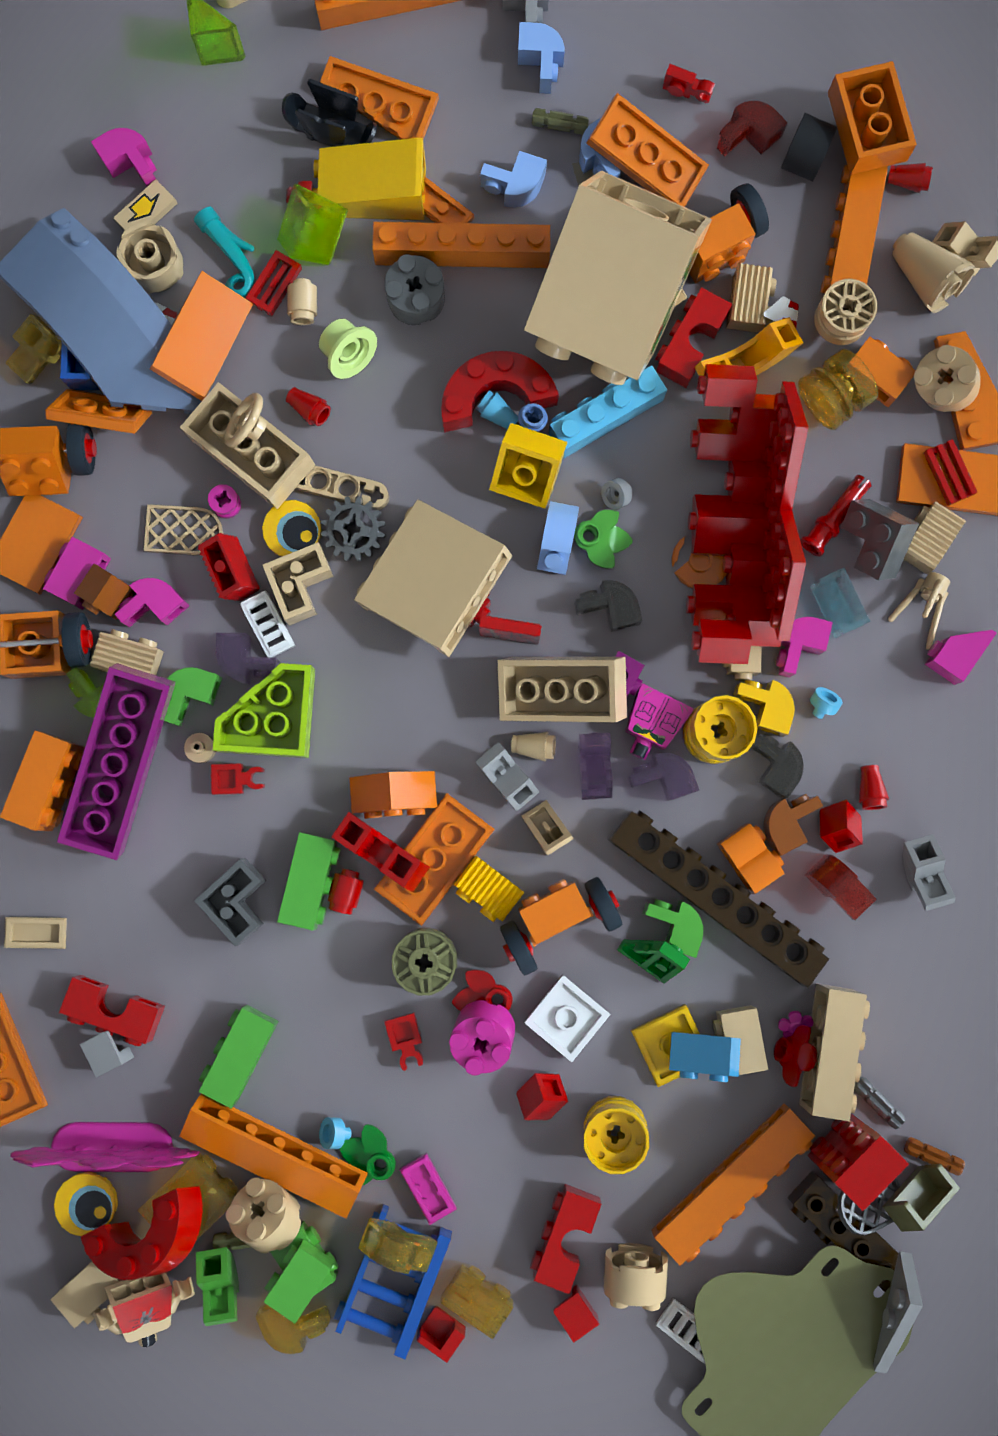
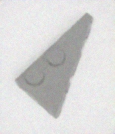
(900, 1313)

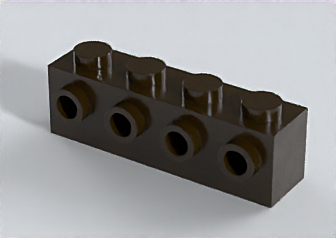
(818, 1203)

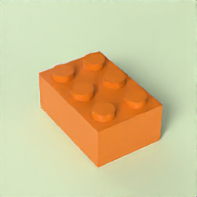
(871, 117)
(43, 782)

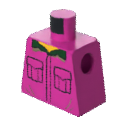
(654, 720)

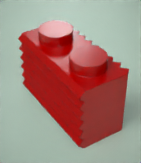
(228, 567)

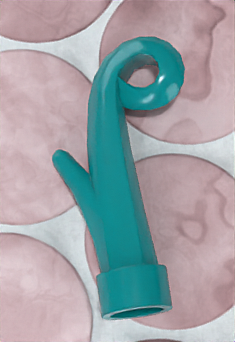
(230, 245)

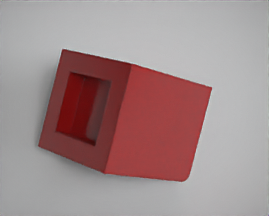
(841, 826)
(542, 1096)
(576, 1315)
(441, 1333)

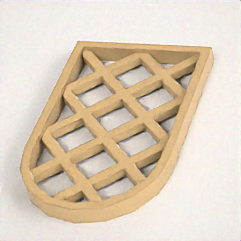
(191, 510)

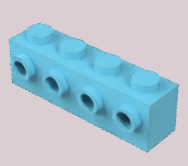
(607, 411)

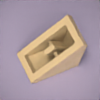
(547, 827)

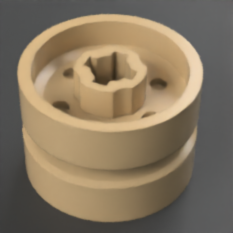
(845, 311)

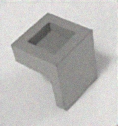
(103, 1053)

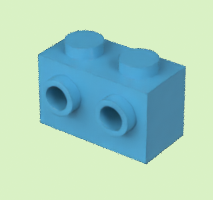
(705, 1055)

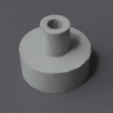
(616, 493)

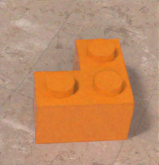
(393, 793)

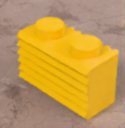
(488, 889)

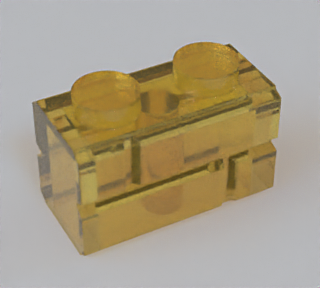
(478, 1300)

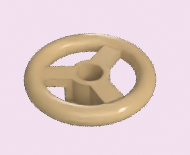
(246, 420)

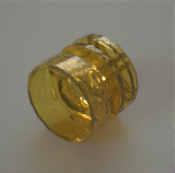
(838, 389)

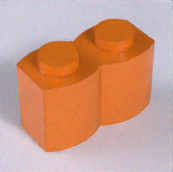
(751, 858)

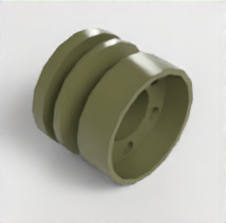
(439, 951)

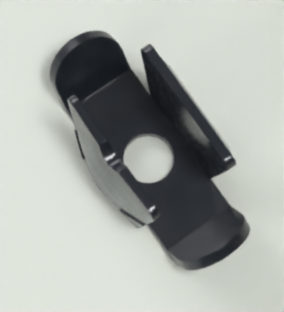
(332, 105)

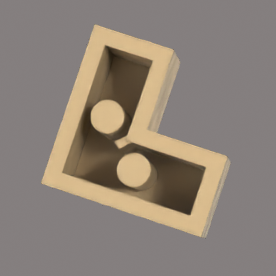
(292, 575)

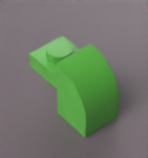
(191, 684)
(685, 926)
(219, 1282)

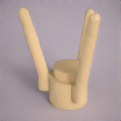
(933, 591)

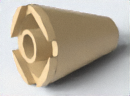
(932, 270)

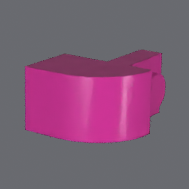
(125, 149)
(152, 595)
(807, 635)

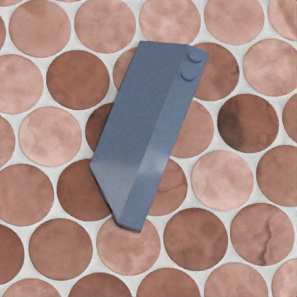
(94, 311)

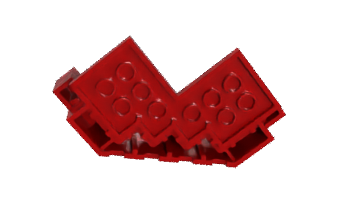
(752, 523)

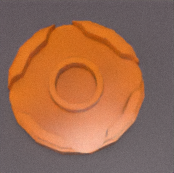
(699, 568)

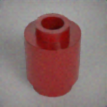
(345, 891)

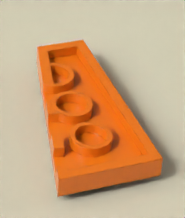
(389, 102)
(977, 423)

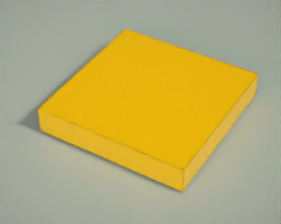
(655, 1041)

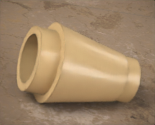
(535, 745)

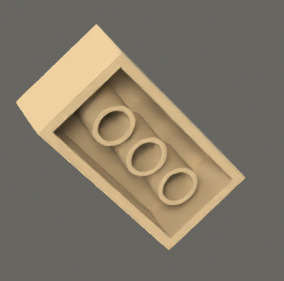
(268, 465)
(562, 689)
(837, 1038)

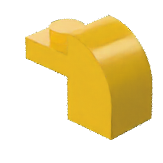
(775, 705)

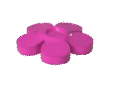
(795, 1019)

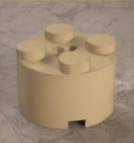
(147, 241)
(956, 364)
(264, 1215)
(635, 1276)

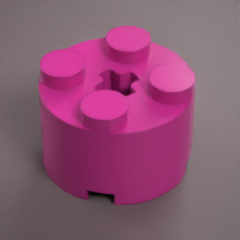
(482, 1037)

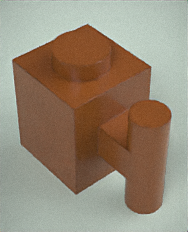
(103, 591)

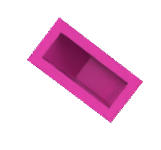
(958, 654)

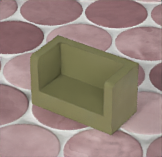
(921, 1197)

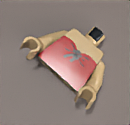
(142, 1307)

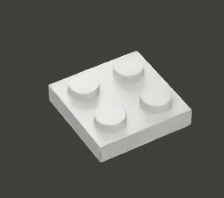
(567, 1018)

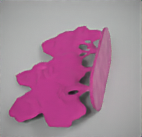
(107, 1148)

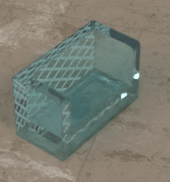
(839, 602)

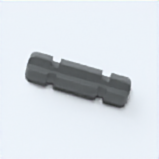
(879, 1103)

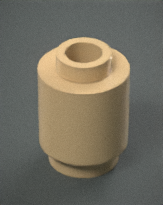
(302, 301)

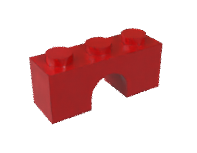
(705, 316)
(380, 852)
(86, 1003)
(573, 1211)

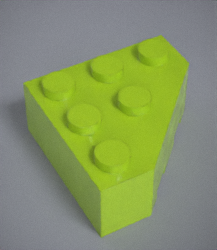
(271, 716)

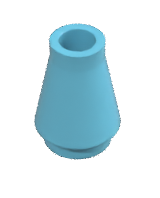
(496, 410)

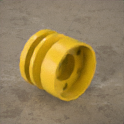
(734, 723)
(620, 1152)

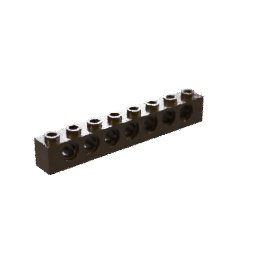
(802, 969)

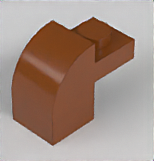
(781, 822)

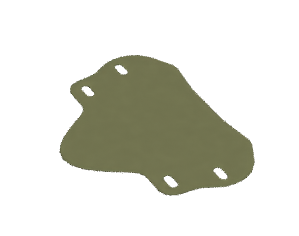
(786, 1346)

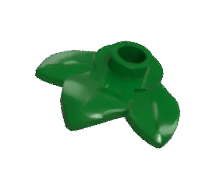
(366, 1150)

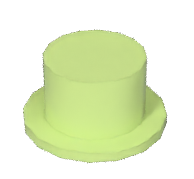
(347, 347)

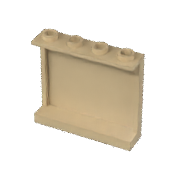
(433, 576)

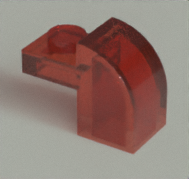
(756, 123)
(841, 884)

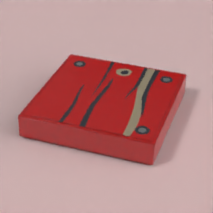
(510, 629)

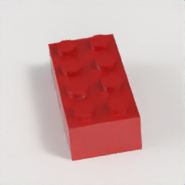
(857, 1160)

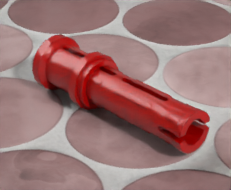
(828, 525)

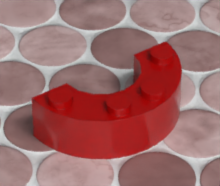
(494, 372)
(167, 1243)

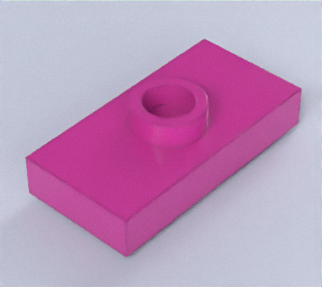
(428, 1188)

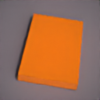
(95, 411)
(34, 540)

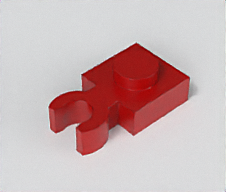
(684, 83)
(231, 779)
(404, 1035)

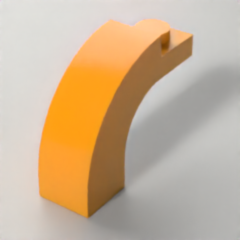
(761, 351)

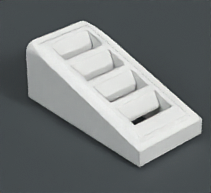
(255, 601)
(685, 1341)

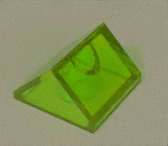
(213, 35)
(311, 226)

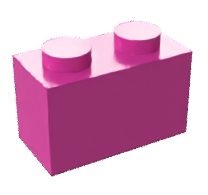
(70, 570)

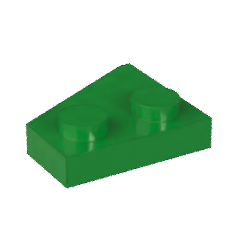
(656, 957)

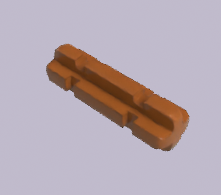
(934, 1156)

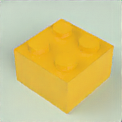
(527, 465)

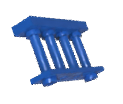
(412, 1304)

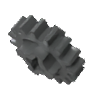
(350, 543)

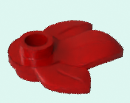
(481, 987)
(795, 1055)

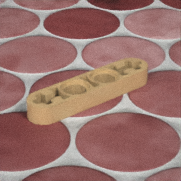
(335, 479)

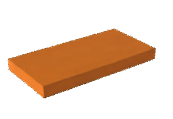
(646, 152)
(201, 336)
(920, 488)
(447, 846)
(18, 1082)

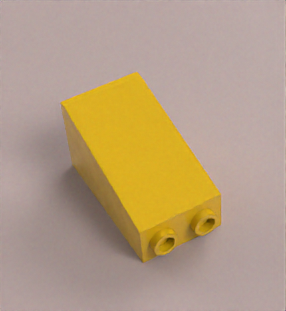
(374, 178)

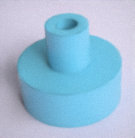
(825, 702)
(333, 1133)

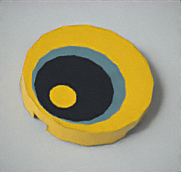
(291, 527)
(85, 1203)

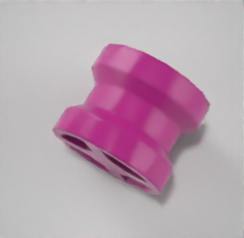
(230, 504)

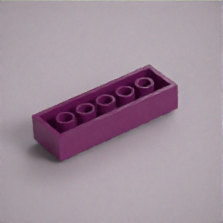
(116, 761)

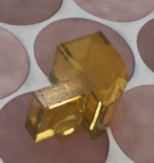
(36, 349)
(395, 1248)
(287, 1336)

